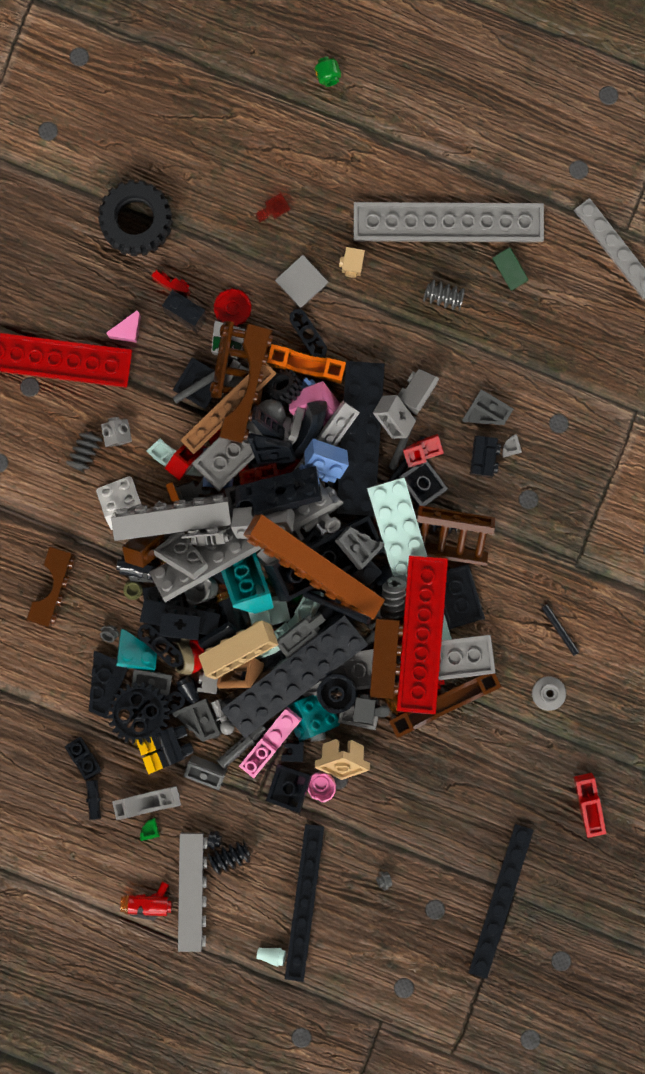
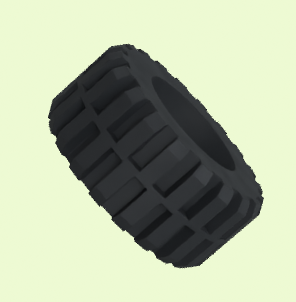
(127, 194)

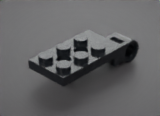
(263, 493)

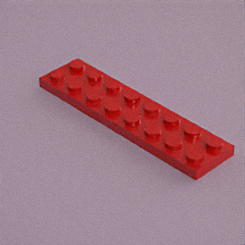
(65, 360)
(422, 634)

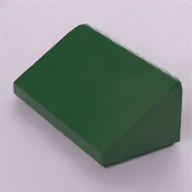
(510, 269)

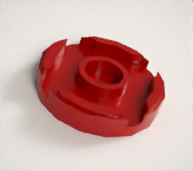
(232, 306)

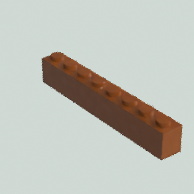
(312, 566)

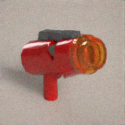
(147, 906)

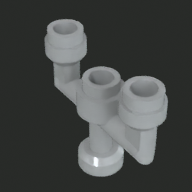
(331, 524)

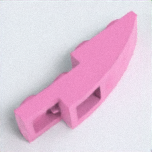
(270, 742)

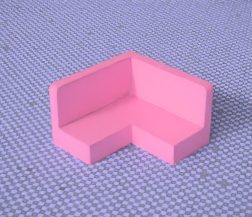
(315, 393)

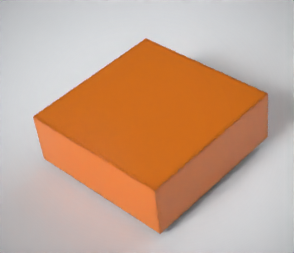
(172, 492)

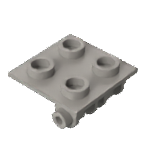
(212, 535)

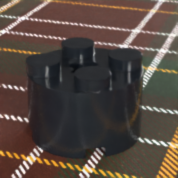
(329, 700)

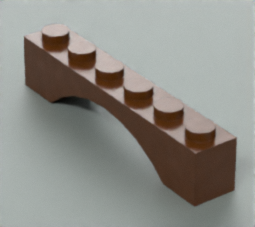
(254, 344)
(446, 703)

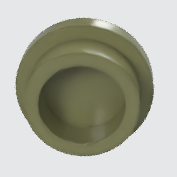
(132, 590)

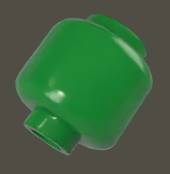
(328, 71)

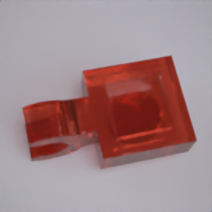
(275, 207)

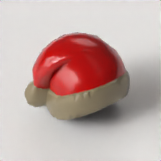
(190, 651)

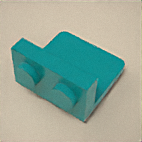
(314, 718)

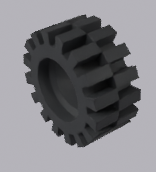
(289, 392)

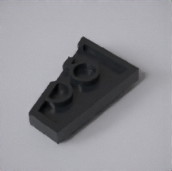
(105, 682)

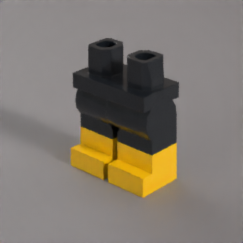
(170, 748)

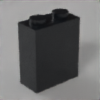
(184, 311)

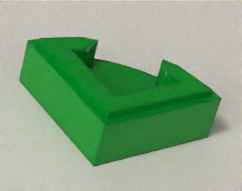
(149, 830)

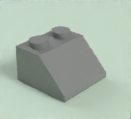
(418, 390)

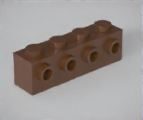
(385, 658)

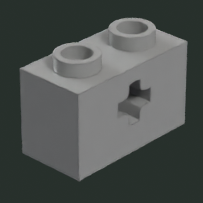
(394, 416)

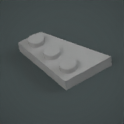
(182, 555)

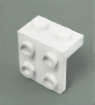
(118, 495)

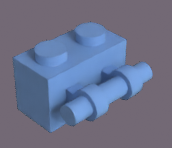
(328, 459)

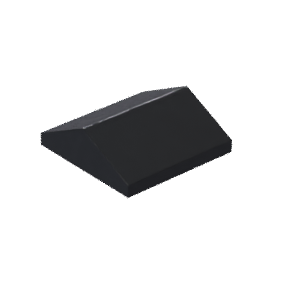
(423, 484)
(288, 788)

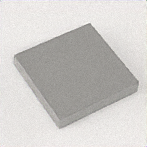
(301, 281)

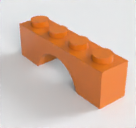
(312, 366)

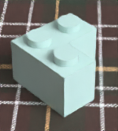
(273, 616)

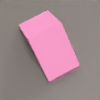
(127, 329)

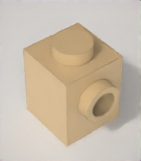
(352, 262)

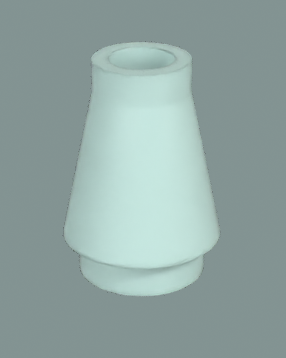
(273, 956)

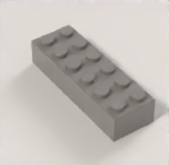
(171, 518)

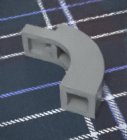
(146, 803)

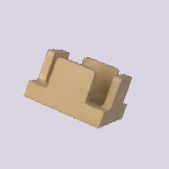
(342, 764)

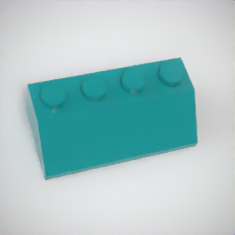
(247, 585)

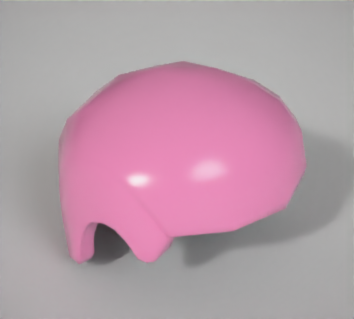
(322, 786)

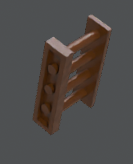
(216, 386)
(458, 520)

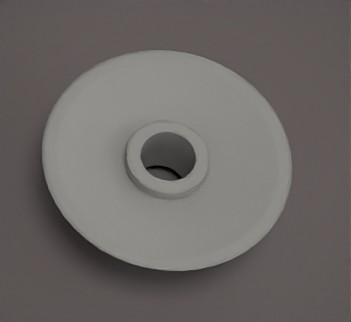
(539, 693)

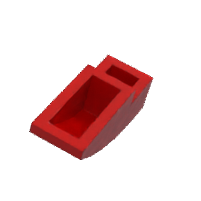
(590, 805)

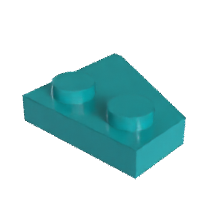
(135, 653)

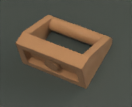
(253, 667)

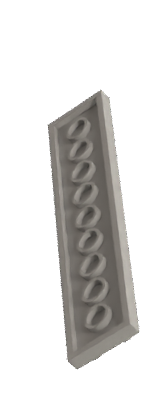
(448, 222)
(221, 556)
(458, 659)

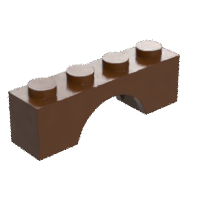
(44, 611)

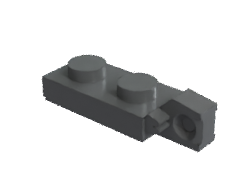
(300, 634)

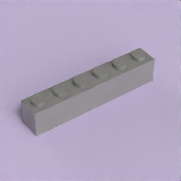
(191, 892)

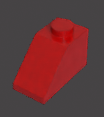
(182, 461)

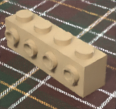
(238, 649)

